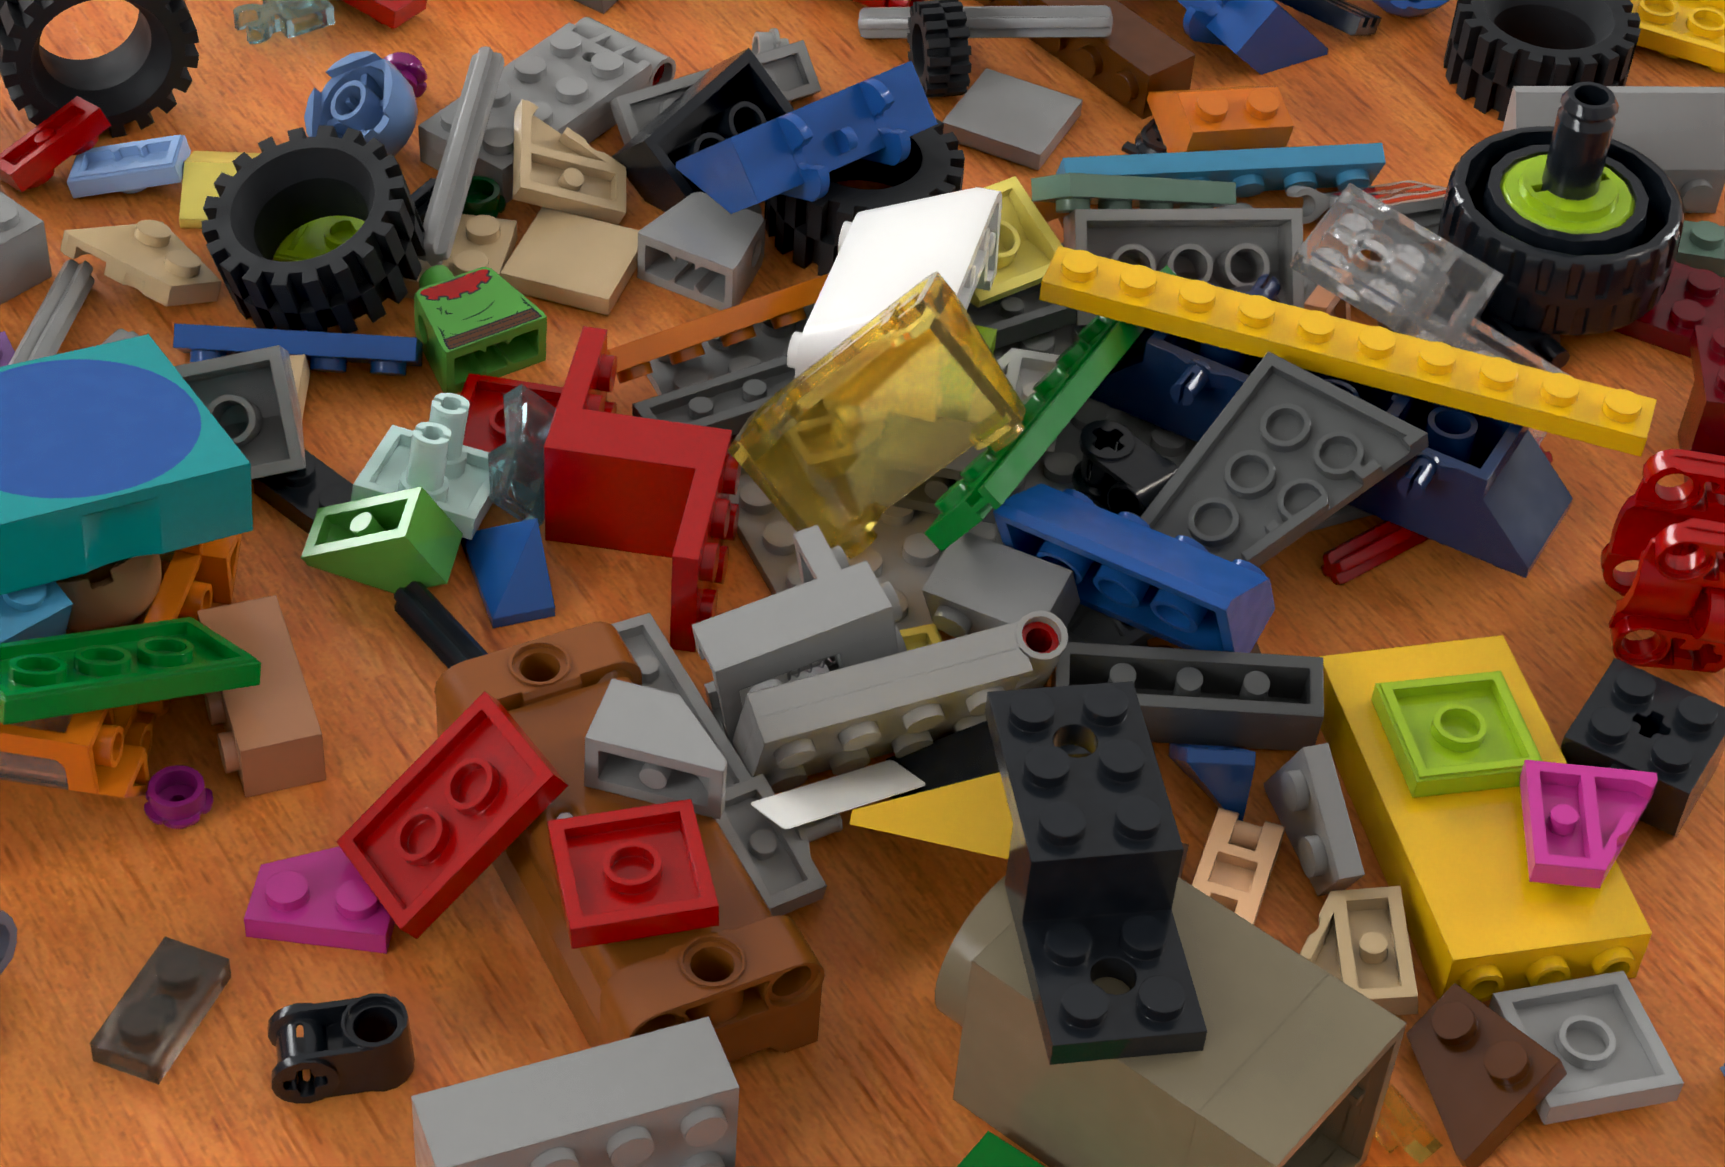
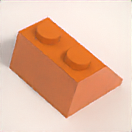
(1221, 118)

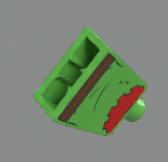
(476, 326)

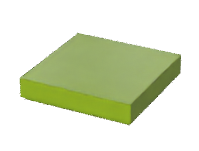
(1455, 732)

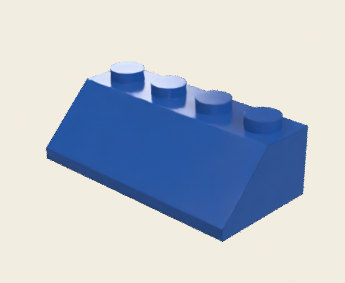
(1141, 574)

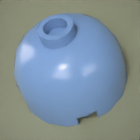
(366, 97)

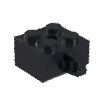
(1650, 727)

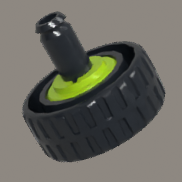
(1567, 220)

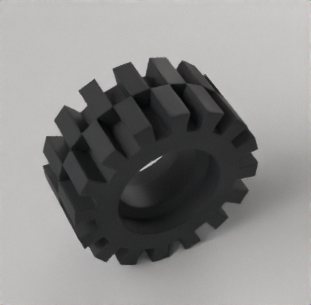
(940, 47)

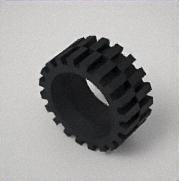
(1537, 45)
(121, 83)
(298, 185)
(814, 227)

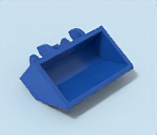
(1253, 30)
(803, 146)

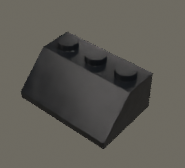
(717, 107)

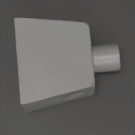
(703, 250)

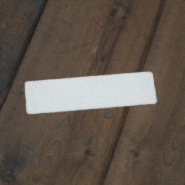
(837, 794)

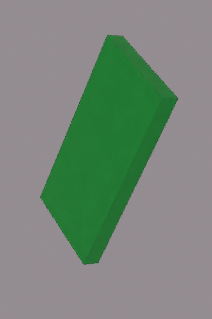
(118, 669)

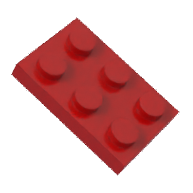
(451, 814)

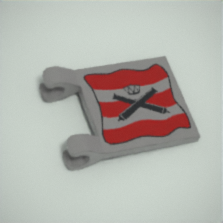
(1402, 196)

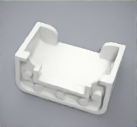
(893, 251)

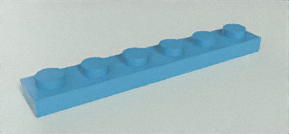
(1250, 168)

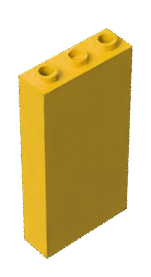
(1466, 851)

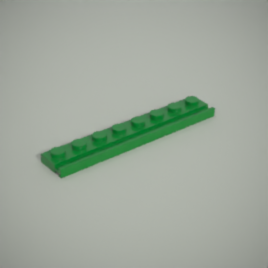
(1048, 411)

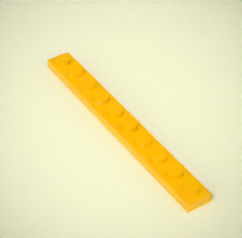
(1350, 350)

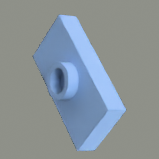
(129, 166)

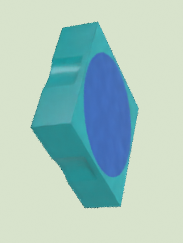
(109, 464)

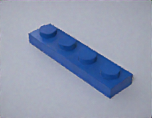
(324, 349)

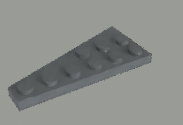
(1268, 474)

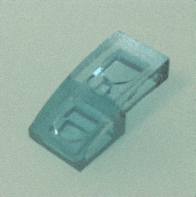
(518, 464)

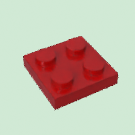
(632, 873)

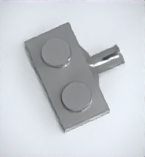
(774, 856)

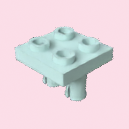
(437, 461)

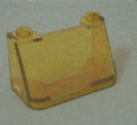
(879, 417)

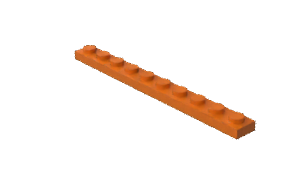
(734, 323)

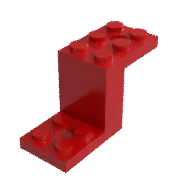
(640, 486)

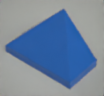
(511, 572)
(1218, 771)

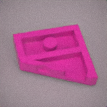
(1579, 819)
(319, 903)

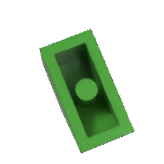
(385, 540)

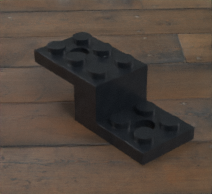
(1093, 873)

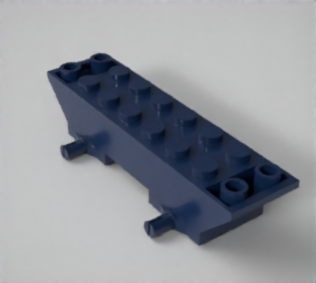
(1472, 489)

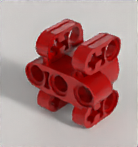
(1680, 568)

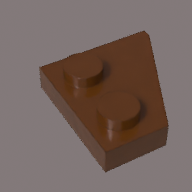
(1480, 1072)

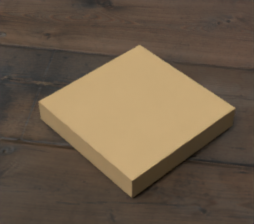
(573, 261)

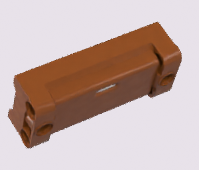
(746, 974)

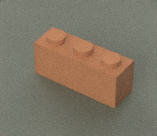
(268, 726)

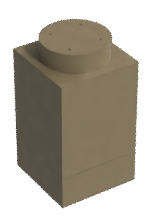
(1282, 1081)

